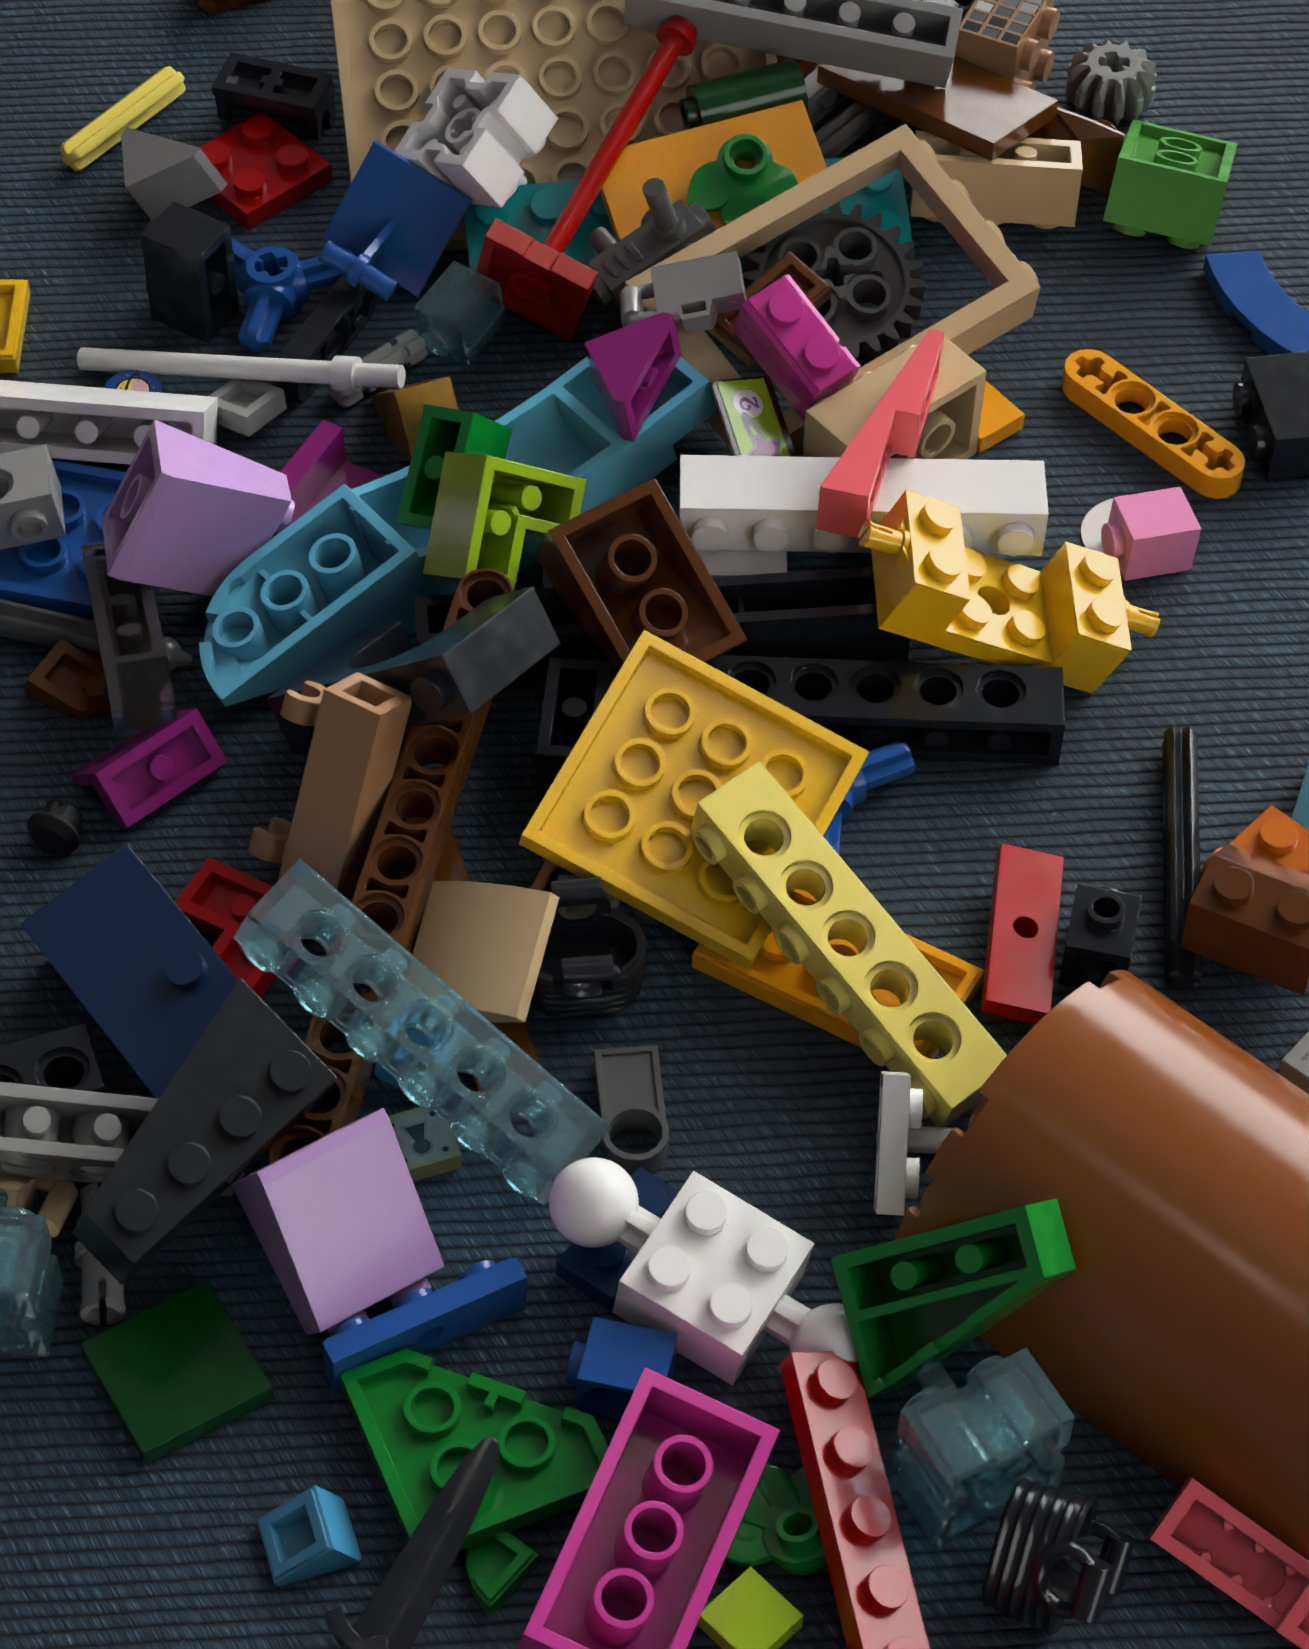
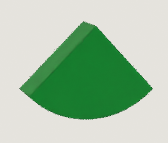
(498, 1569)

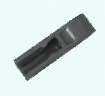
(631, 1097)

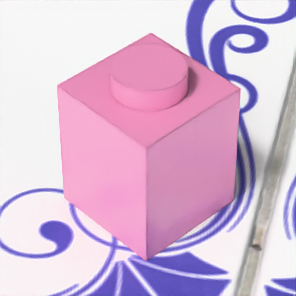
(1151, 533)

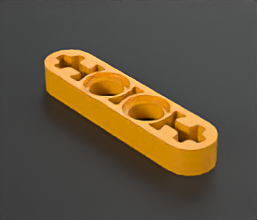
(1100, 383)

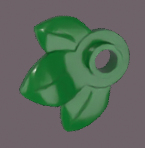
(737, 190)
(773, 1519)

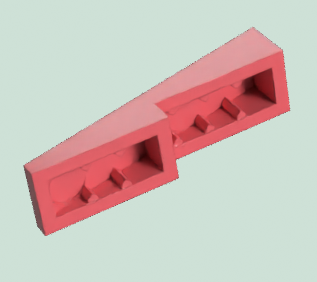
(893, 427)
(1238, 1558)

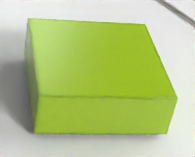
(750, 1615)

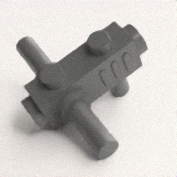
(662, 232)

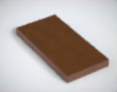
(972, 111)

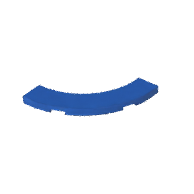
(1255, 298)

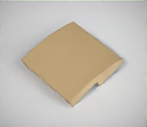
(487, 943)

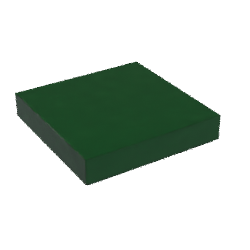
(176, 1372)

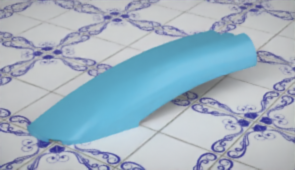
(358, 569)

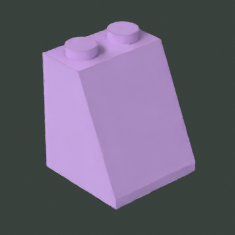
(190, 513)
(342, 1223)

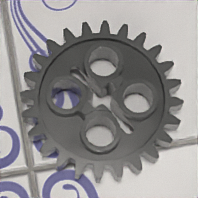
(882, 277)

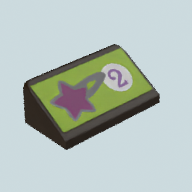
(752, 417)

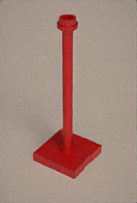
(538, 277)

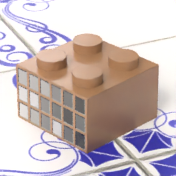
(1010, 38)

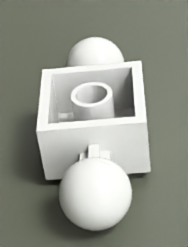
(702, 1270)

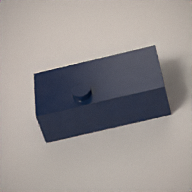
(134, 964)

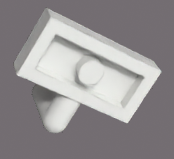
(897, 1134)

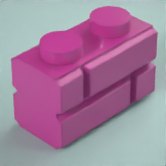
(794, 344)

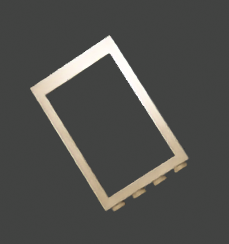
(948, 199)

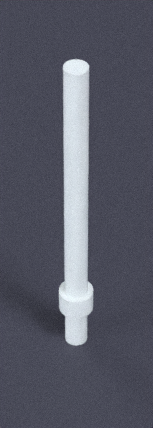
(343, 372)

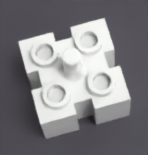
(479, 133)

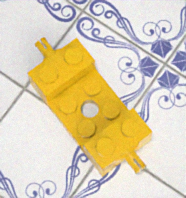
(1045, 618)

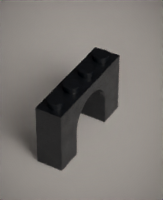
(443, 675)

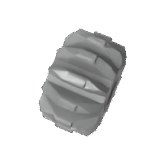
(1111, 82)

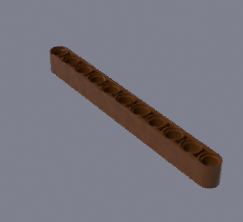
(404, 849)

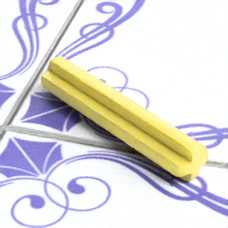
(129, 112)

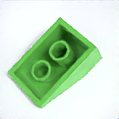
(1169, 184)

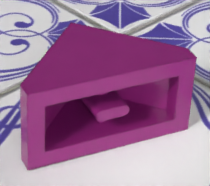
(633, 368)

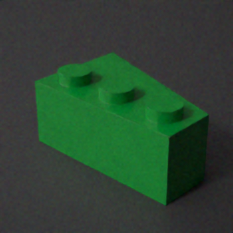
(946, 1287)

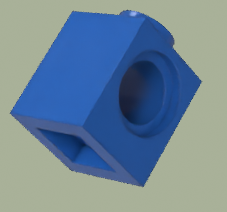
(612, 1364)

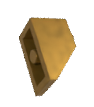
(403, 407)

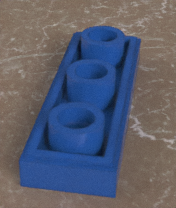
(428, 1318)

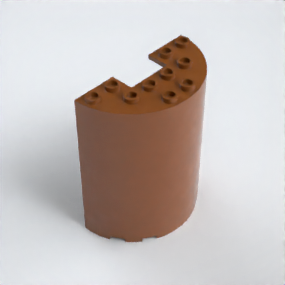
(1184, 1231)

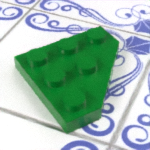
(428, 1419)

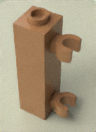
(344, 778)

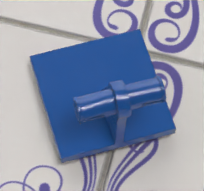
(393, 223)

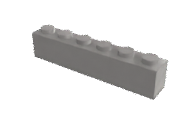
(870, 36)

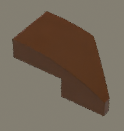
(69, 682)

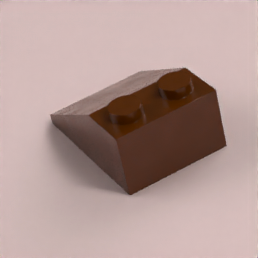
(636, 571)

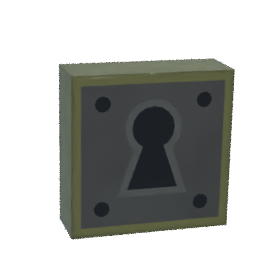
(426, 1143)

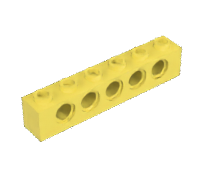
(760, 809)

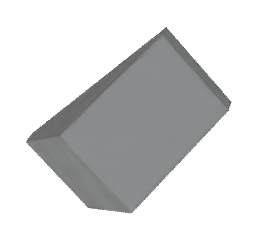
(166, 171)

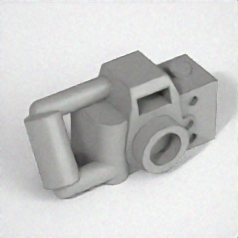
(689, 291)

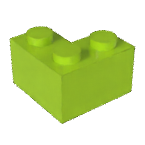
(487, 510)

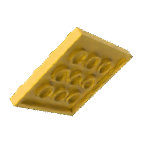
(643, 764)

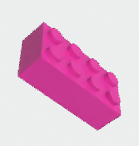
(653, 1523)

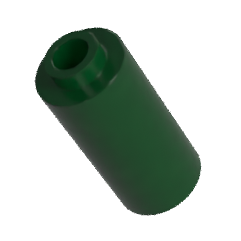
(743, 93)

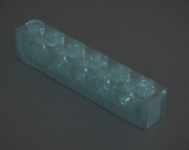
(413, 996)

